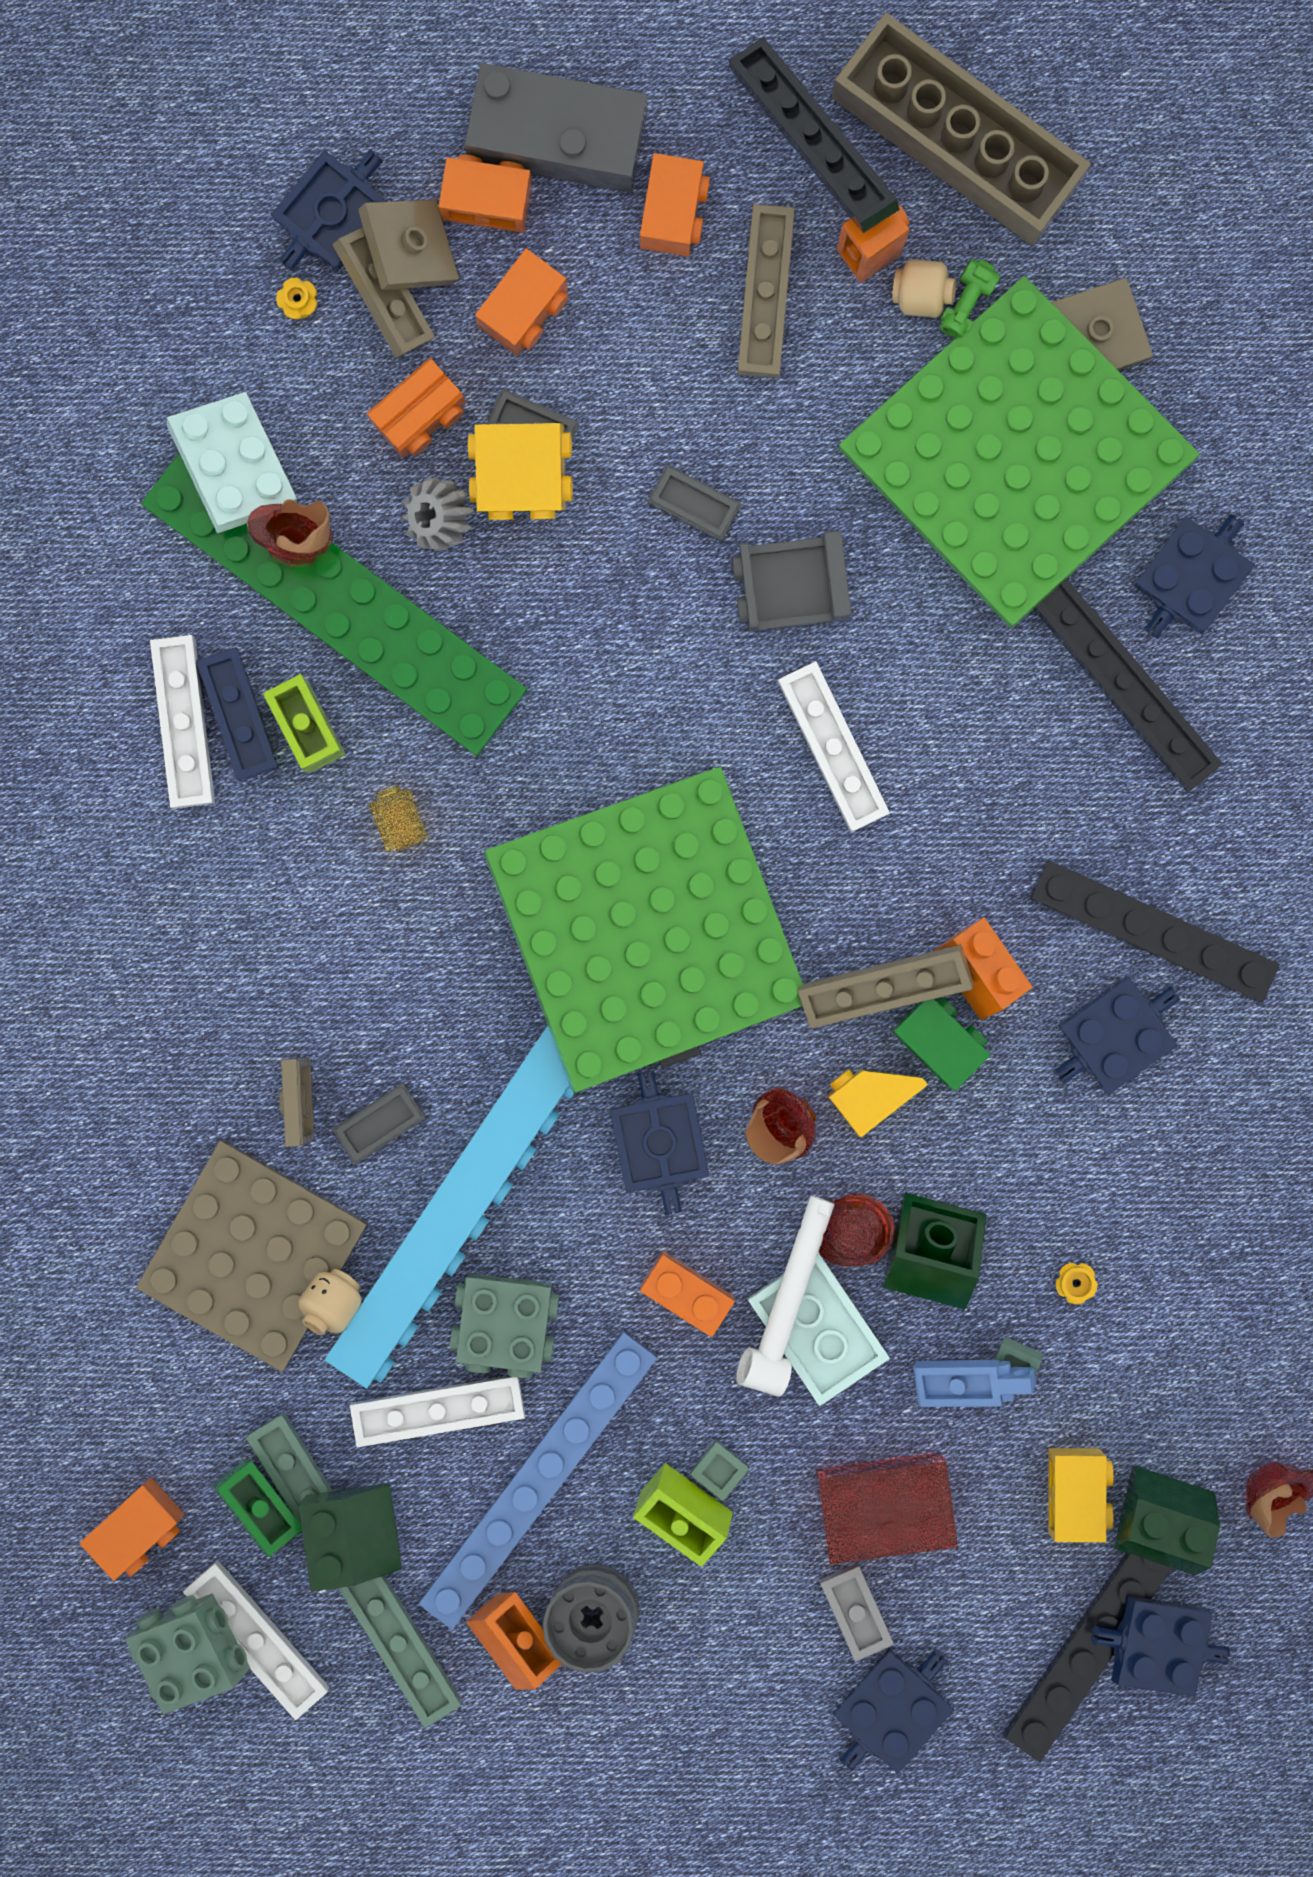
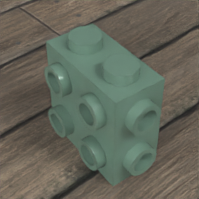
(504, 1324)
(187, 1652)

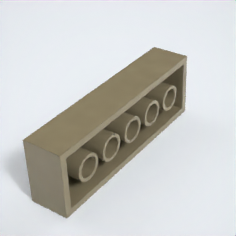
(959, 129)

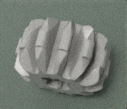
(436, 514)

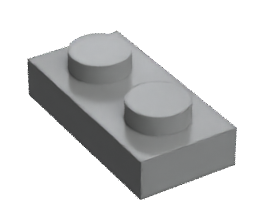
(856, 1612)

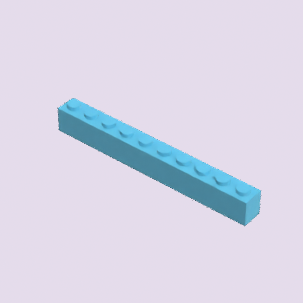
(453, 1216)

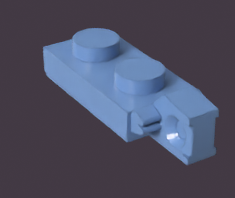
(970, 1382)

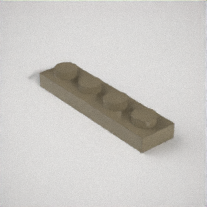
(766, 291)
(886, 986)

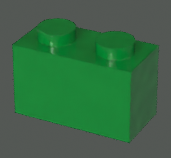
(942, 1042)
(257, 1507)

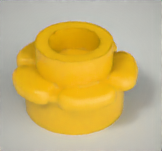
(299, 309)
(1087, 1286)

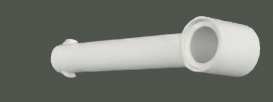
(766, 1367)

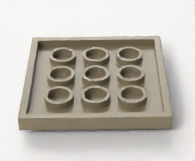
(248, 1254)

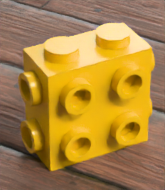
(520, 469)

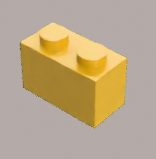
(1079, 1494)

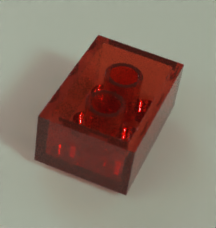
(886, 1508)

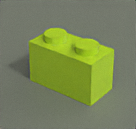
(304, 724)
(683, 1514)

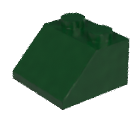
(935, 1251)
(1168, 1522)
(349, 1536)

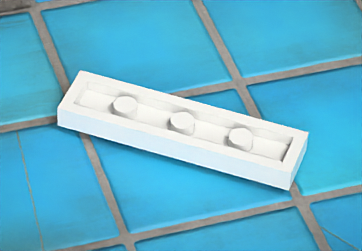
(182, 722)
(833, 746)
(437, 1410)
(266, 1647)

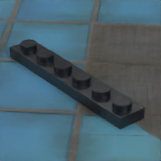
(814, 135)
(1127, 686)
(1154, 931)
(1078, 1660)

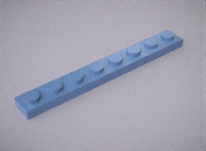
(538, 1480)

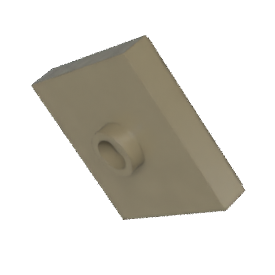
(408, 244)
(1109, 322)
(297, 1101)

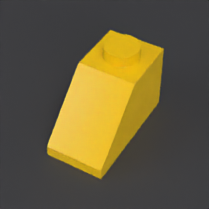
(871, 1096)

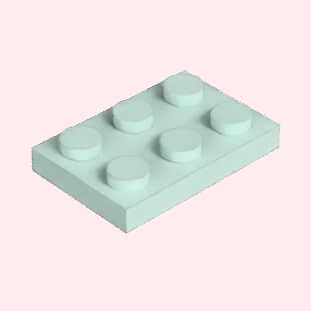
(229, 460)
(829, 1337)

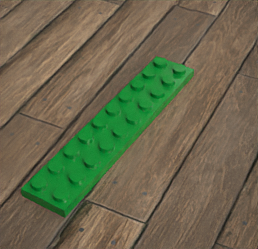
(357, 619)

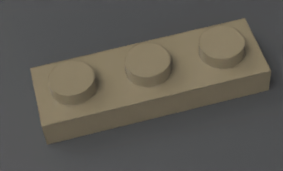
(392, 309)

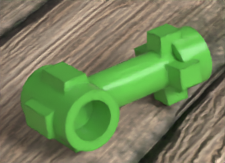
(979, 279)

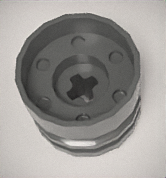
(596, 1641)

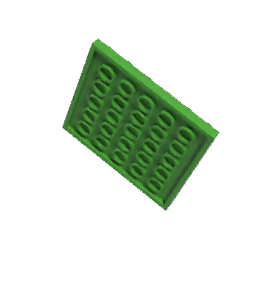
(1018, 452)
(645, 928)

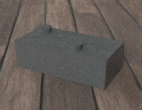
(557, 126)

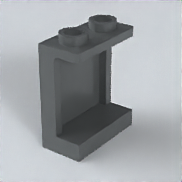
(792, 583)

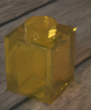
(398, 819)

